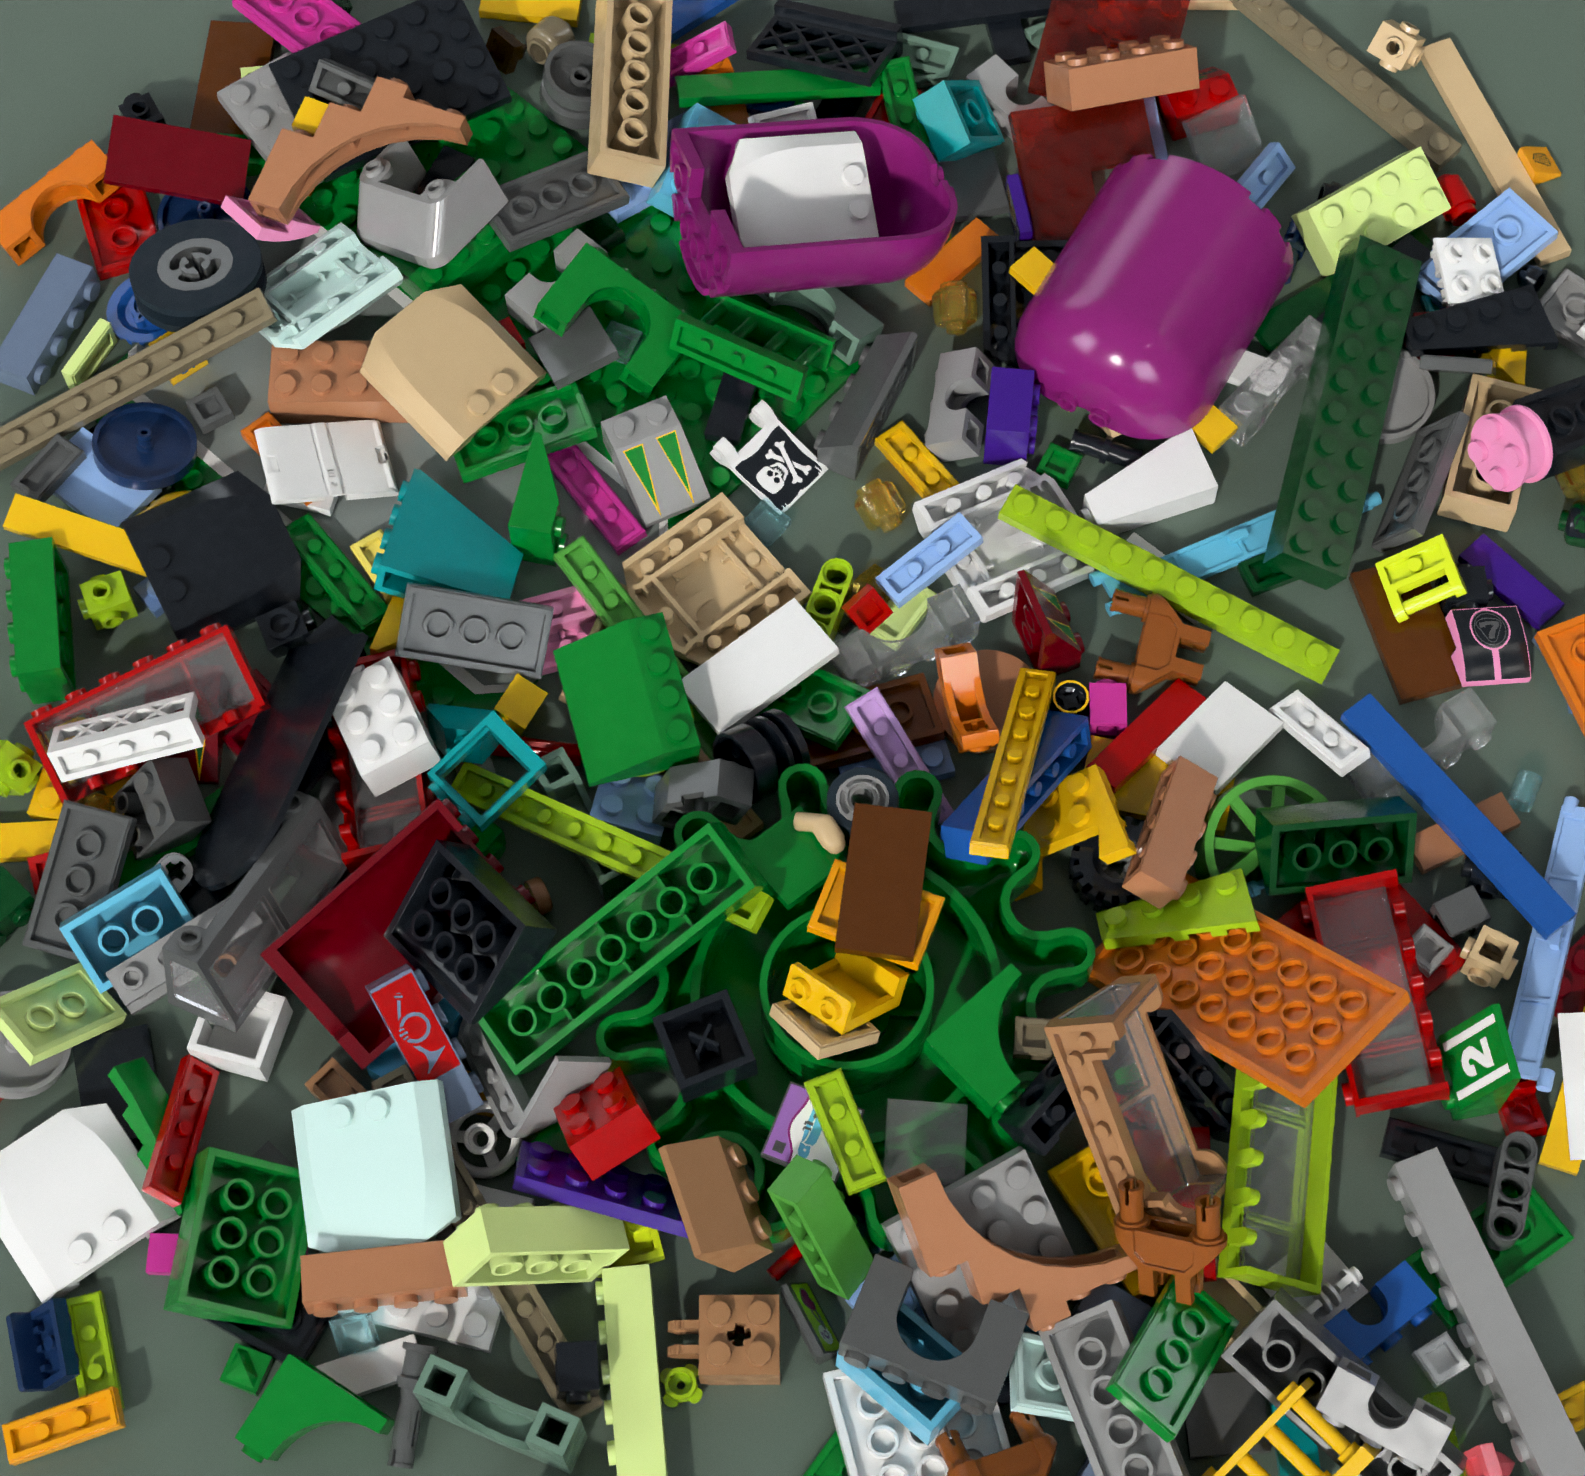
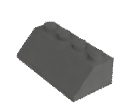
(866, 403)

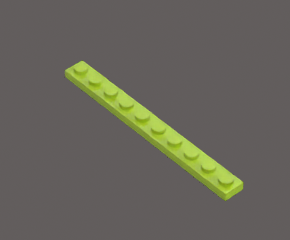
(1180, 588)
(583, 834)

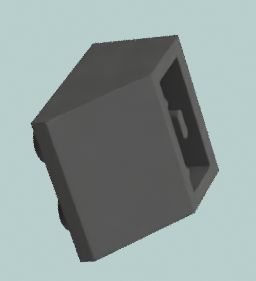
(166, 806)

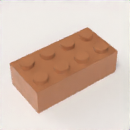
(1121, 73)
(325, 385)

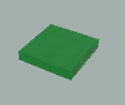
(790, 860)

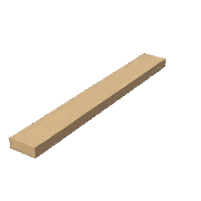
(1487, 136)

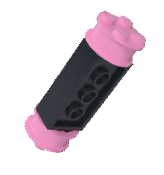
(1532, 437)

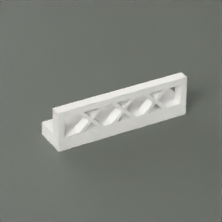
(126, 740)

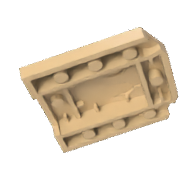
(448, 367)
(709, 580)

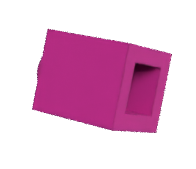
(1107, 708)

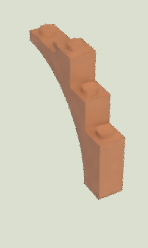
(304, 160)
(1037, 1283)

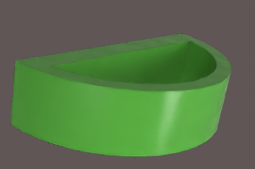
(1280, 786)

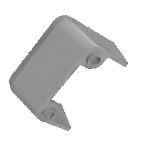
(426, 226)
(526, 1101)

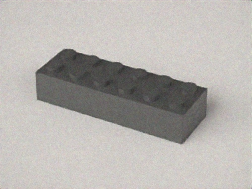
(1290, 1345)

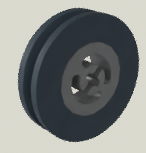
(194, 271)

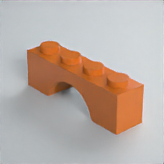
(26, 216)

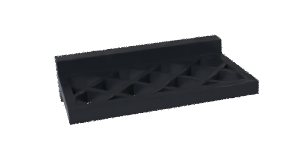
(823, 28)

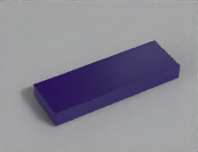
(1513, 582)

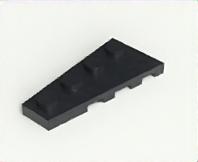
(1492, 322)

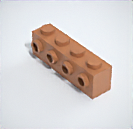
(1171, 833)
(377, 1278)

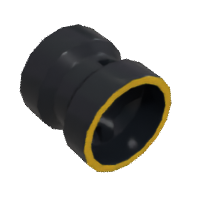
(1070, 695)

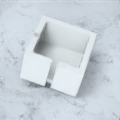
(252, 1048)

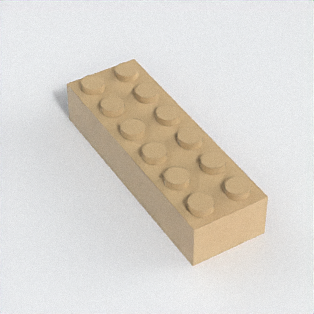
(630, 90)

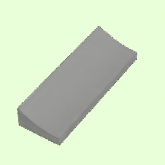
(1084, 1358)

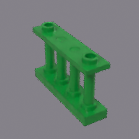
(747, 360)

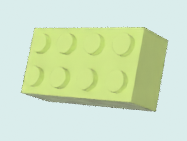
(1376, 205)
(533, 1245)

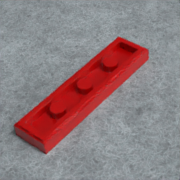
(1146, 733)
(180, 1131)

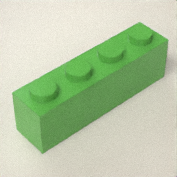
(822, 1225)

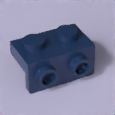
(43, 1346)

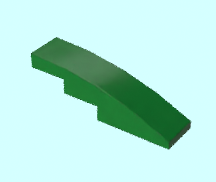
(145, 1108)

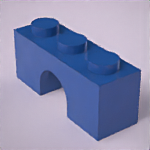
(1402, 1301)

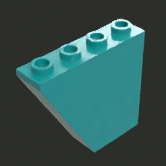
(442, 545)

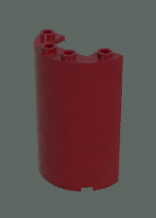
(341, 940)

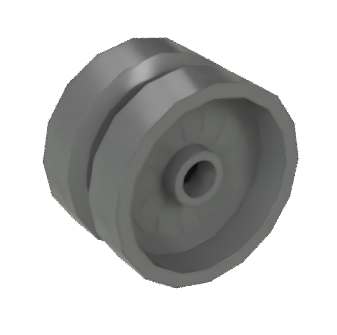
(568, 84)

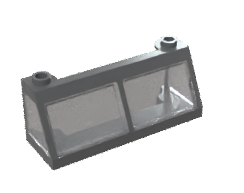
(220, 967)

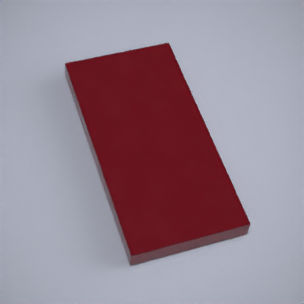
(176, 160)

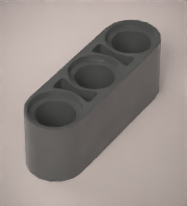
(1520, 1176)

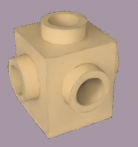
(1388, 40)
(1489, 957)

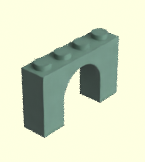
(543, 1435)

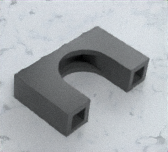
(969, 1379)

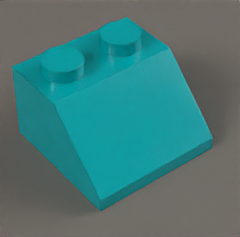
(957, 119)

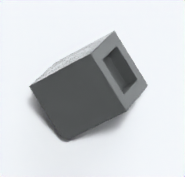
(1461, 912)

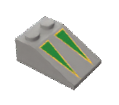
(655, 461)

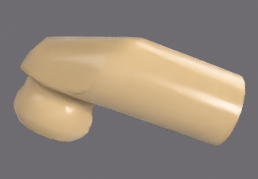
(824, 829)

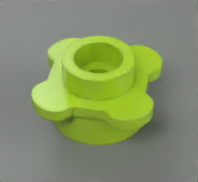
(672, 1377)

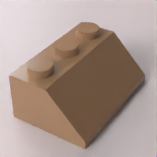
(717, 1202)

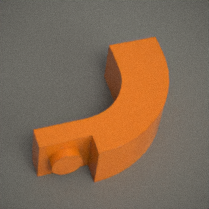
(964, 698)

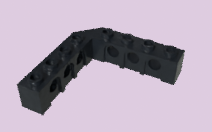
(1199, 1081)

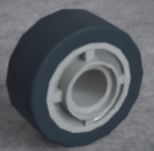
(858, 786)

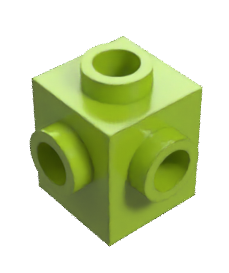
(107, 600)
(17, 769)

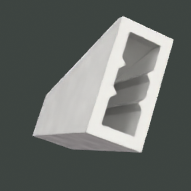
(1153, 488)

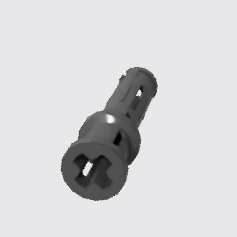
(409, 1409)

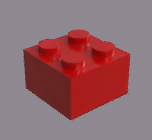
(606, 1123)

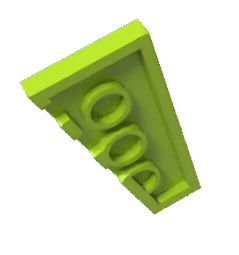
(1204, 907)

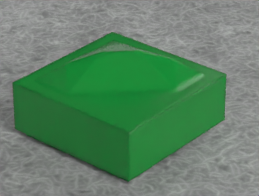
(246, 1369)

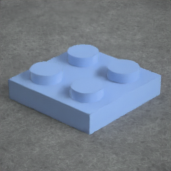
(629, 806)

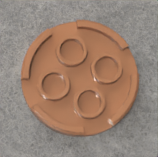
(998, 679)

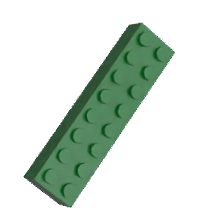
(622, 947)

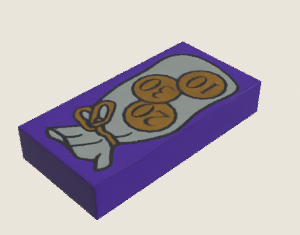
(1018, 208)

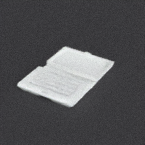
(326, 461)

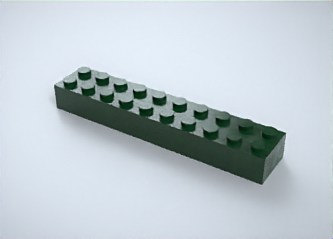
(1342, 413)

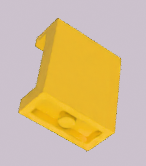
(846, 990)

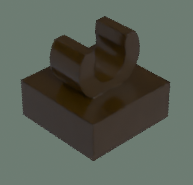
(505, 49)

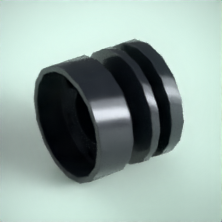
(764, 744)

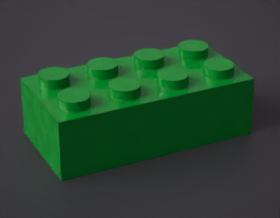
(40, 620)

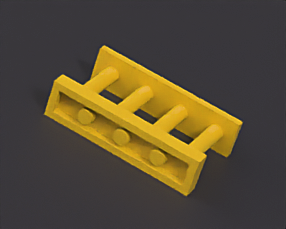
(1351, 1455)

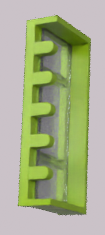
(1277, 1188)

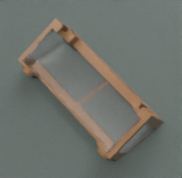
(1131, 1101)

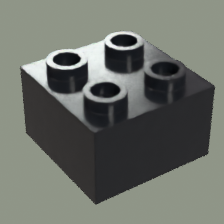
(705, 1045)

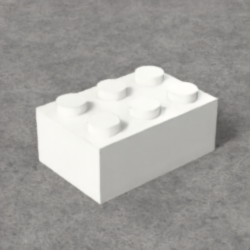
(384, 728)

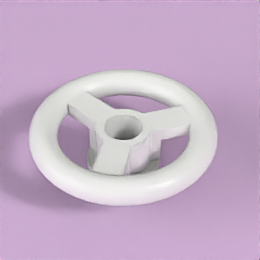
(469, 1137)

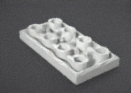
(758, 667)

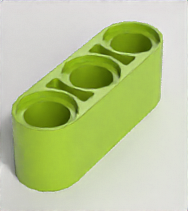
(831, 595)

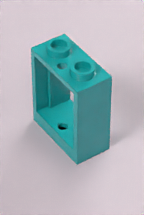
(513, 744)

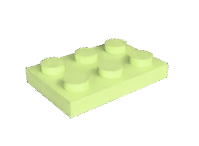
(57, 1014)

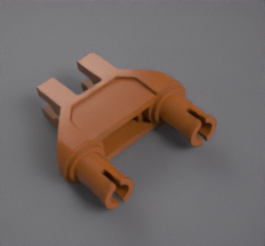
(1157, 645)
(1166, 1244)
(1027, 1459)

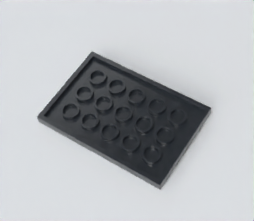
(423, 44)

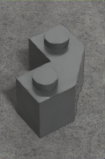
(705, 786)

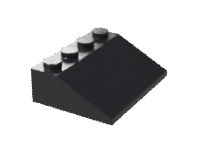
(468, 930)

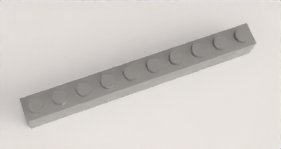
(1486, 1317)

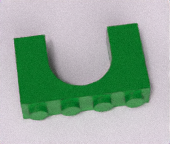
(596, 278)

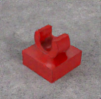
(867, 609)

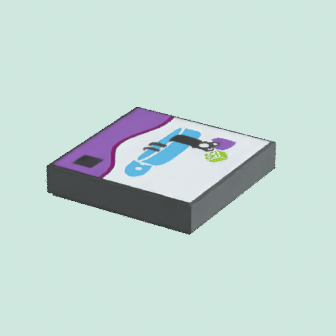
(798, 1132)

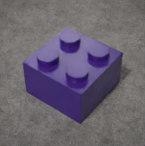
(1011, 416)

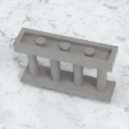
(142, 977)

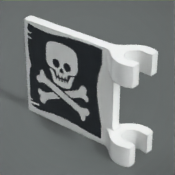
(772, 462)

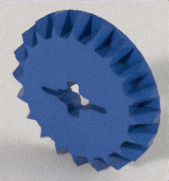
(127, 319)

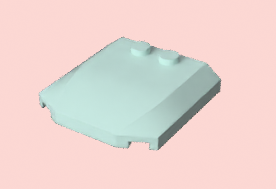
(325, 288)
(376, 1167)

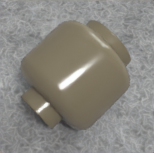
(546, 36)

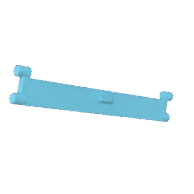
(1216, 552)

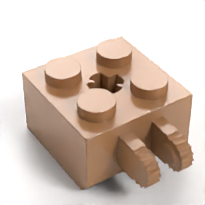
(721, 1320)

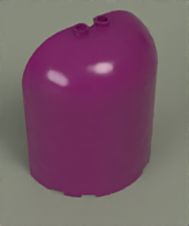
(908, 195)
(1154, 297)

